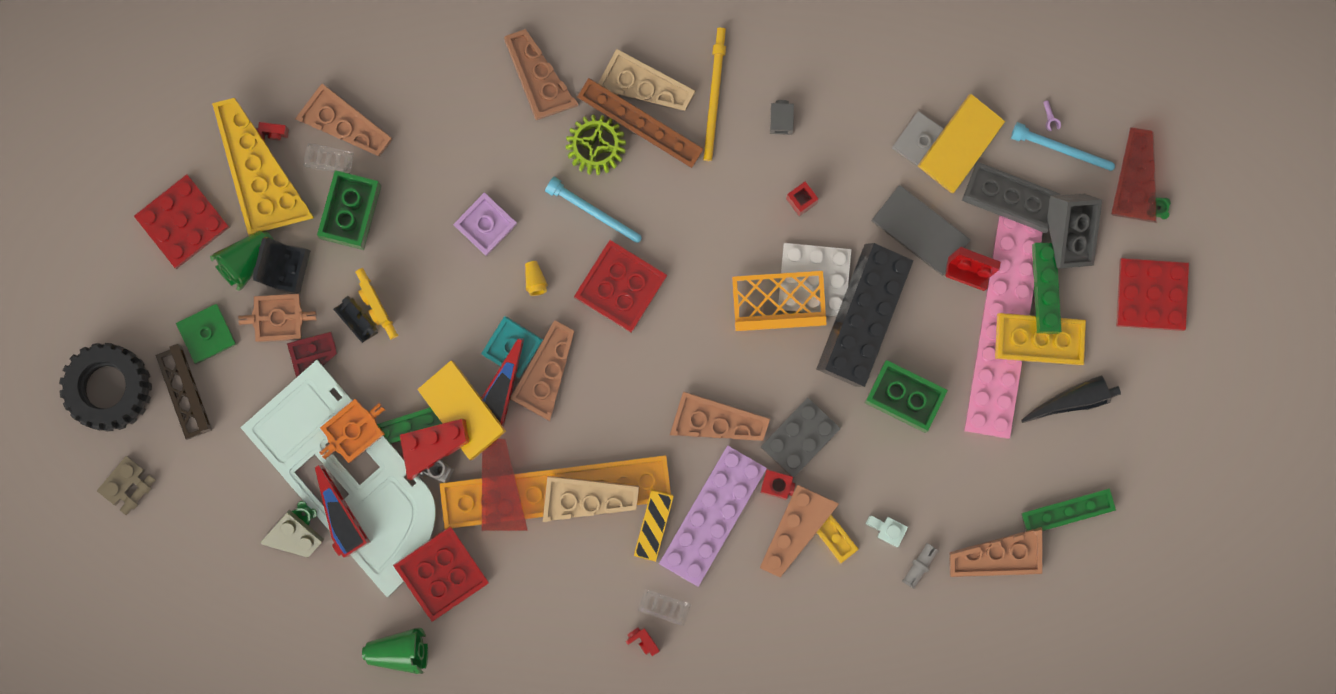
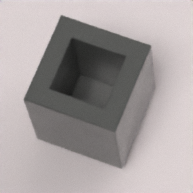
(781, 117)

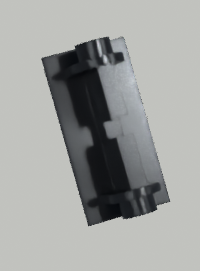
(359, 324)

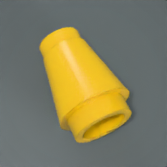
(535, 279)

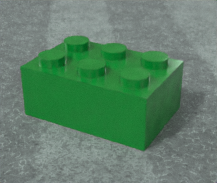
(349, 210)
(906, 396)

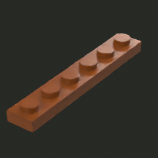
(640, 122)

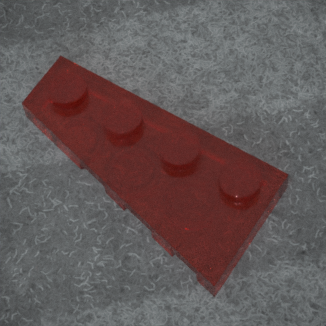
(1137, 184)
(500, 493)

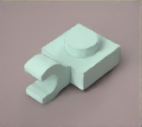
(889, 530)

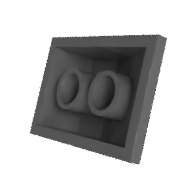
(1074, 229)

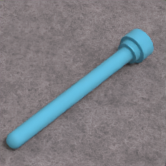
(1020, 132)
(556, 188)

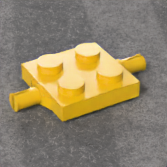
(370, 297)

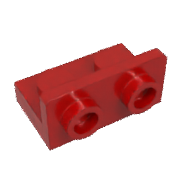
(971, 268)

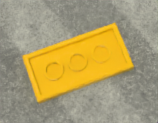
(961, 143)
(1019, 340)
(454, 399)

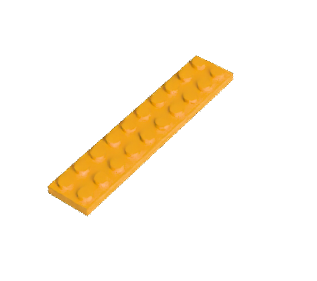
(464, 498)

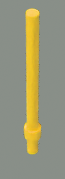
(719, 51)

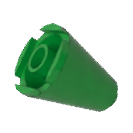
(239, 259)
(398, 651)

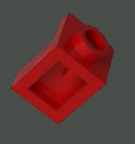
(274, 131)
(647, 644)

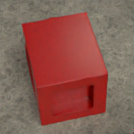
(767, 487)

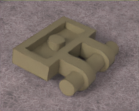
(120, 482)

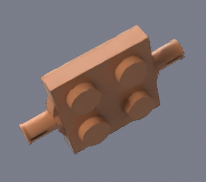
(277, 318)

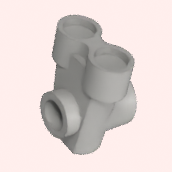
(433, 471)

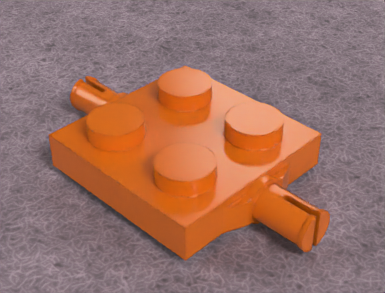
(352, 431)

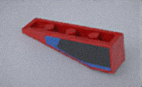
(500, 389)
(343, 525)

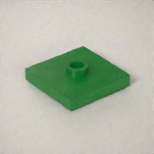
(206, 334)

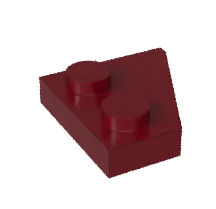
(308, 350)

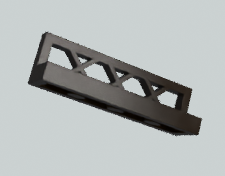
(189, 387)

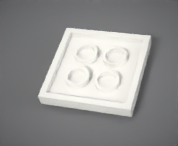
(808, 258)

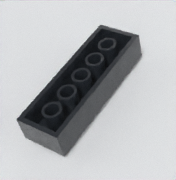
(864, 315)

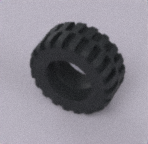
(77, 377)

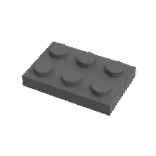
(800, 437)

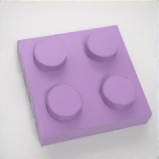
(485, 224)

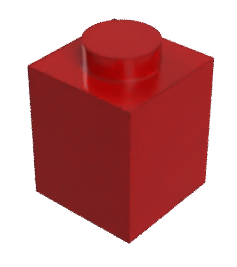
(802, 198)

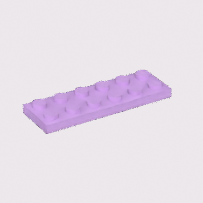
(712, 516)

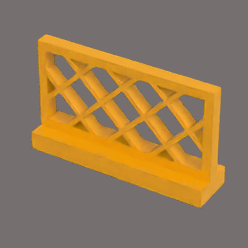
(782, 320)

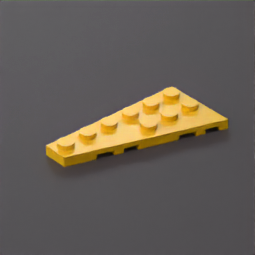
(261, 185)

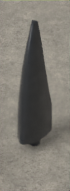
(1080, 397)

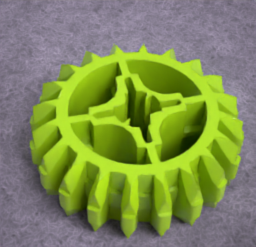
(585, 141)

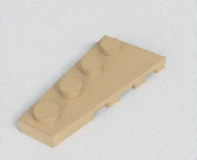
(639, 81)
(578, 498)

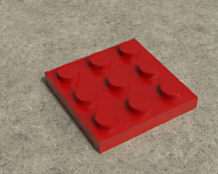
(181, 221)
(620, 286)
(1152, 294)
(441, 573)

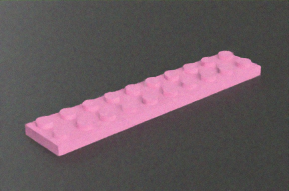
(1008, 292)

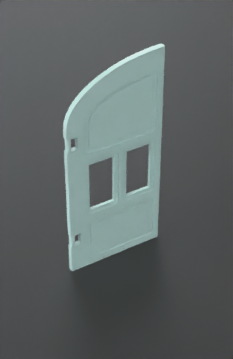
(385, 504)

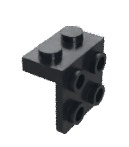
(281, 266)

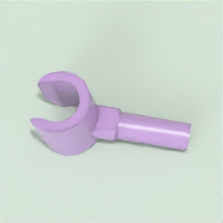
(1050, 116)

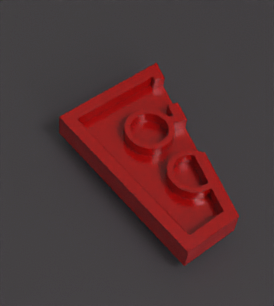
(431, 444)

